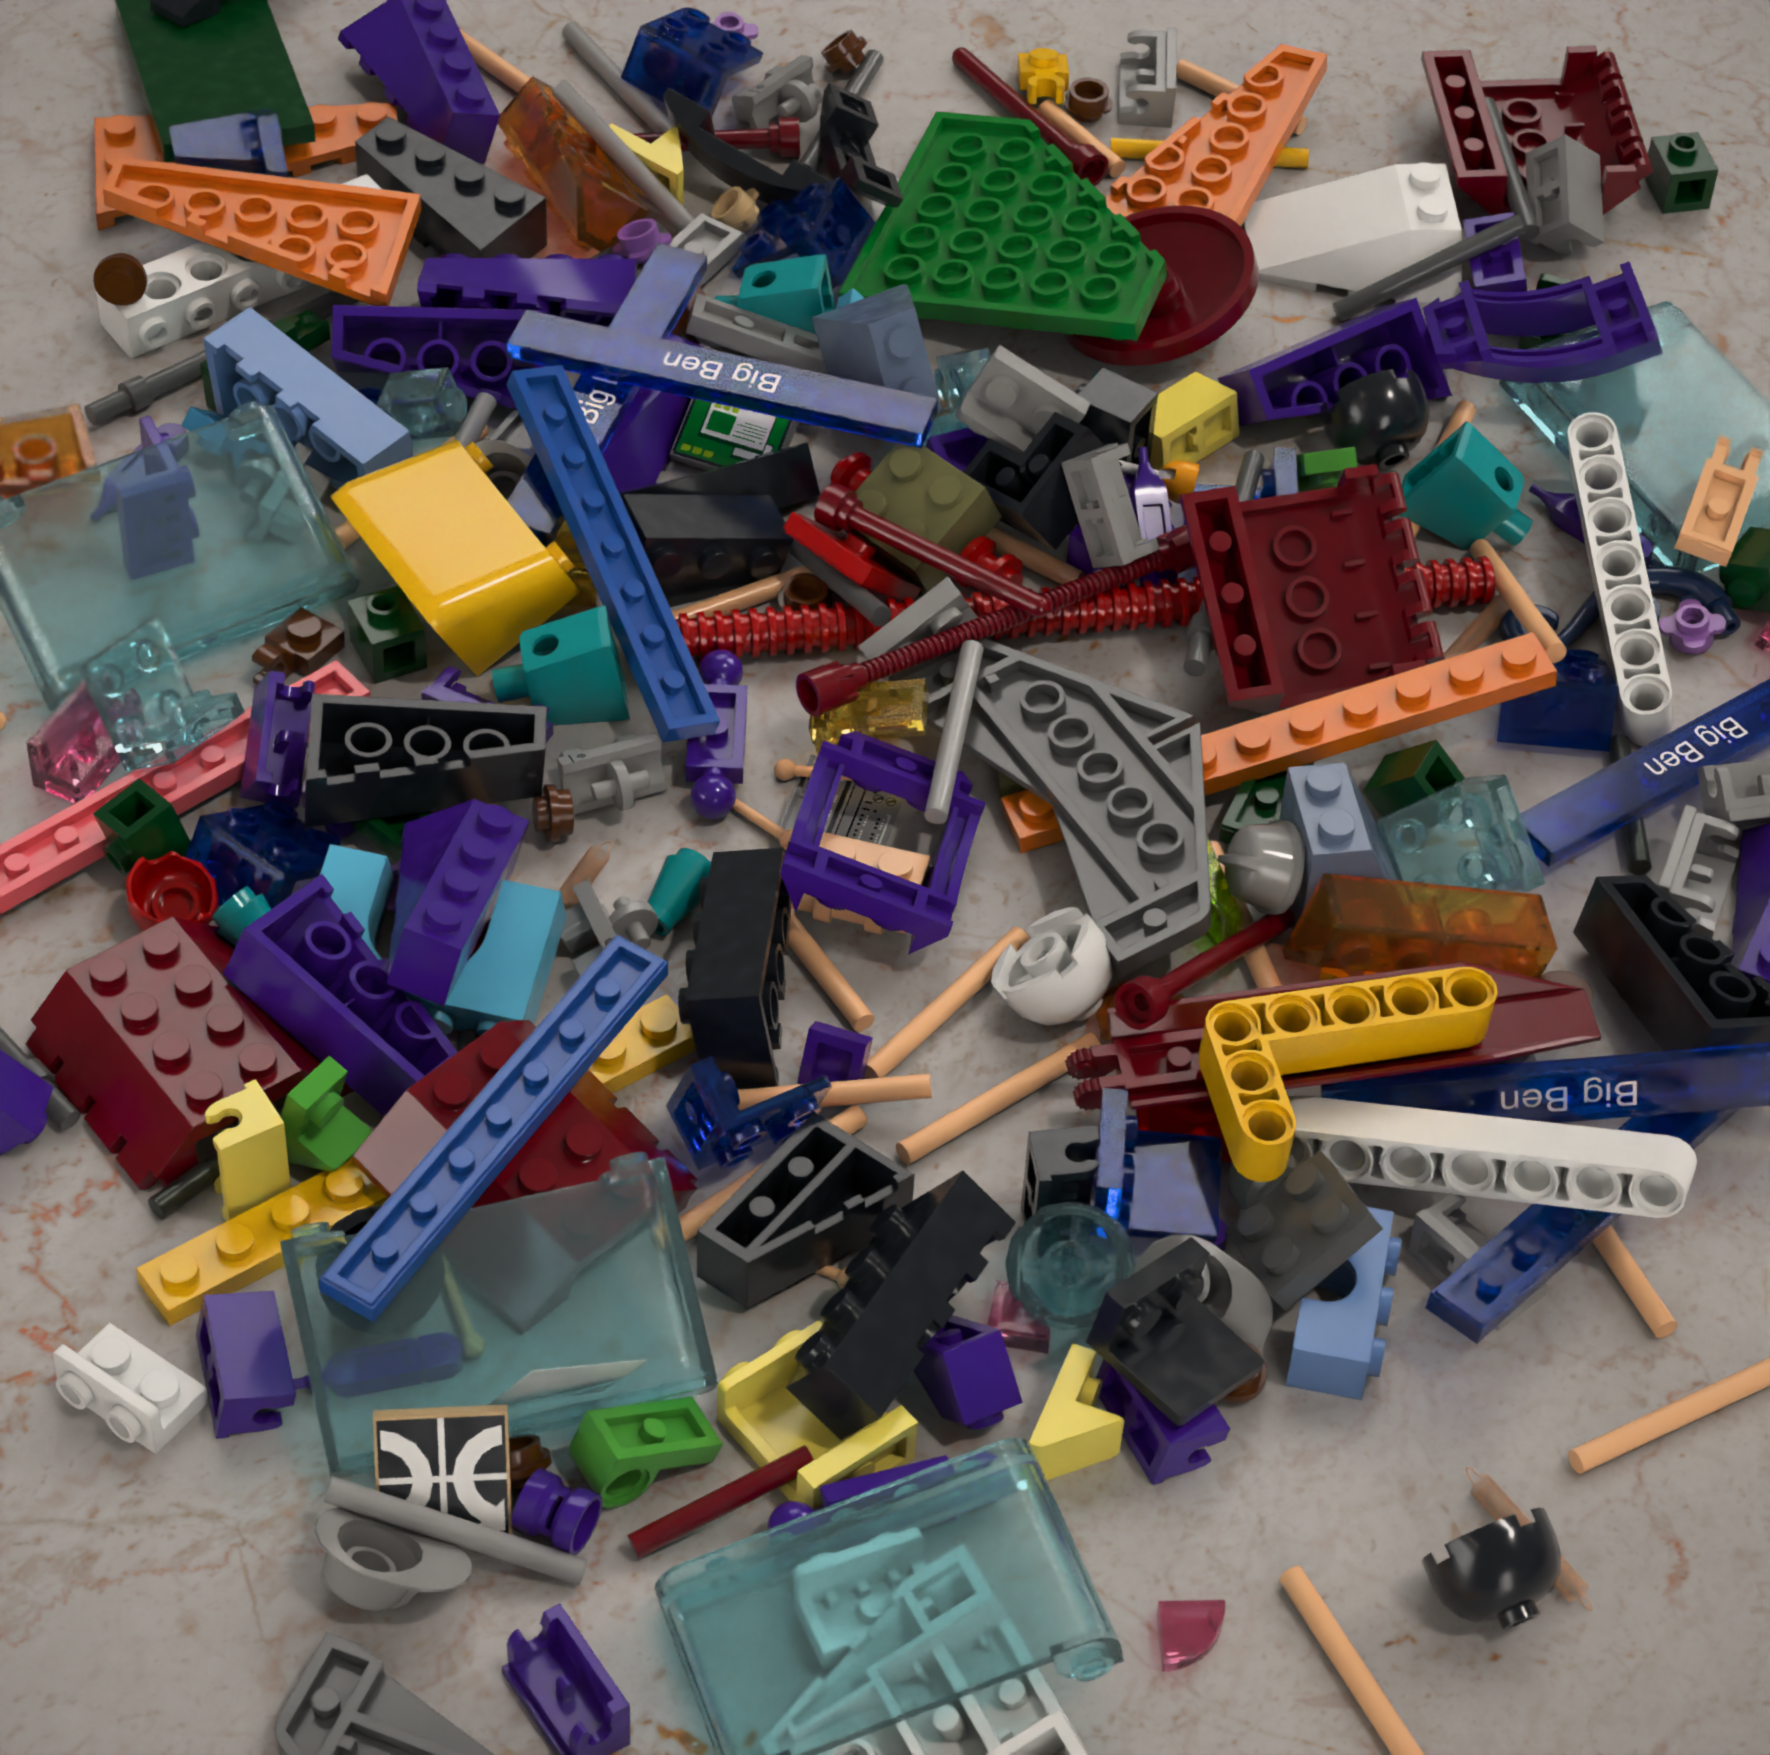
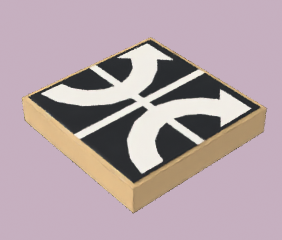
(447, 1460)

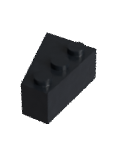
(708, 541)
(799, 1212)

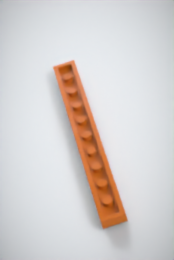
(1337, 723)

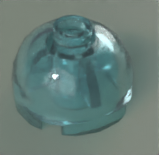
(1067, 1263)

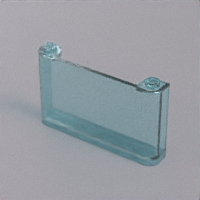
(1666, 424)
(191, 531)
(510, 1292)
(886, 1607)

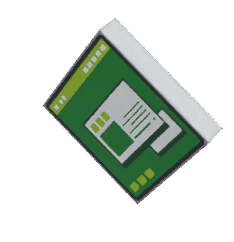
(725, 435)

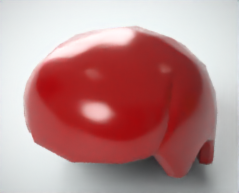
(168, 889)

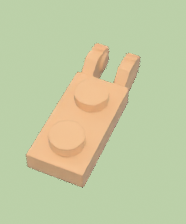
(1719, 505)

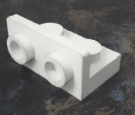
(129, 1388)

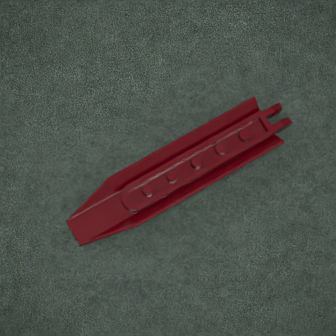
(1163, 1063)

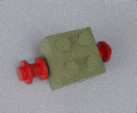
(931, 500)

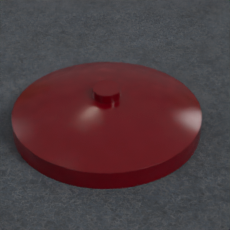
(1205, 289)

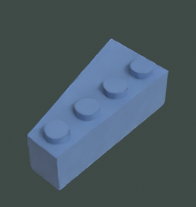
(317, 407)

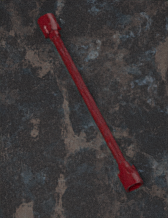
(838, 684)

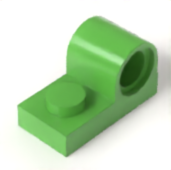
(629, 1444)

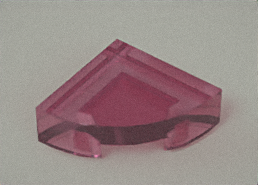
(1015, 1322)
(1188, 1630)

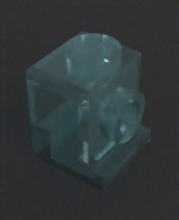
(424, 402)

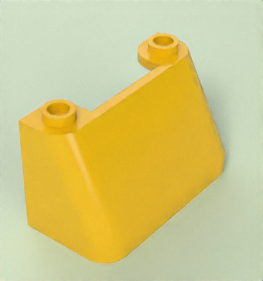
(459, 550)

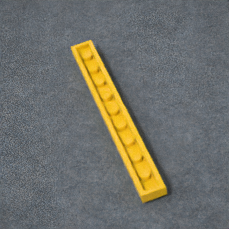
(250, 1243)

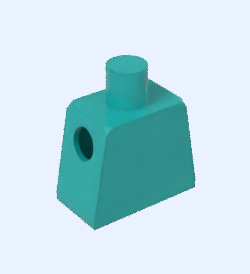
(786, 291)
(1466, 491)
(569, 669)

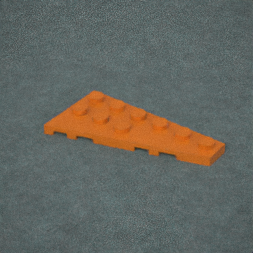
(335, 138)
(1230, 149)
(306, 228)

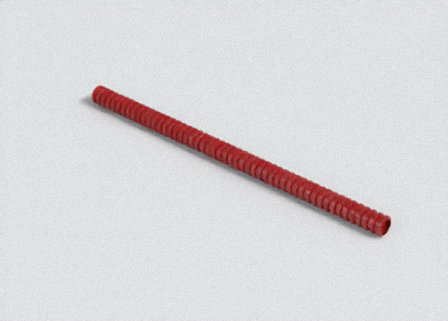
(1112, 608)

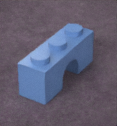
(1336, 1339)

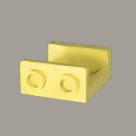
(774, 1422)

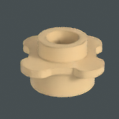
(737, 208)

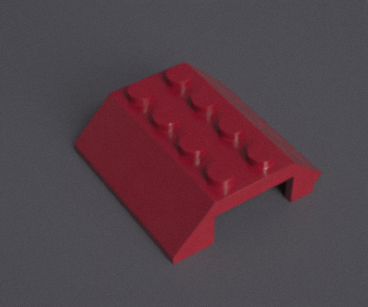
(1583, 104)
(1310, 589)
(155, 1040)
(563, 1152)

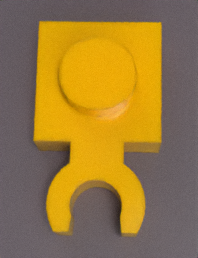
(1043, 74)

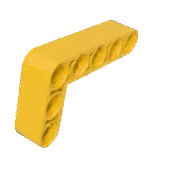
(1273, 1035)

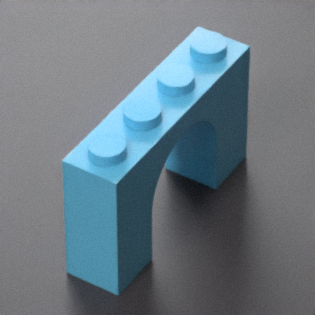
(506, 972)

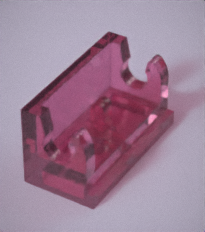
(72, 749)

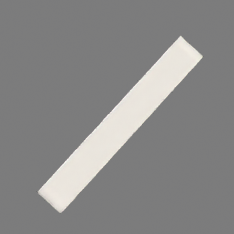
(1620, 578)
(1496, 1156)

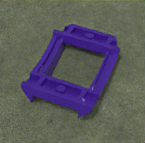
(1613, 305)
(860, 888)

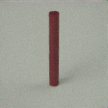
(719, 1502)

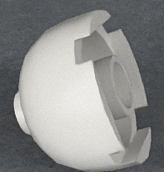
(1057, 971)

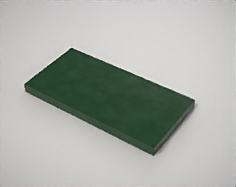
(213, 68)

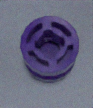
(557, 1511)

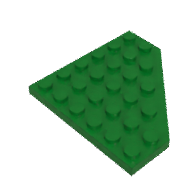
(1008, 237)

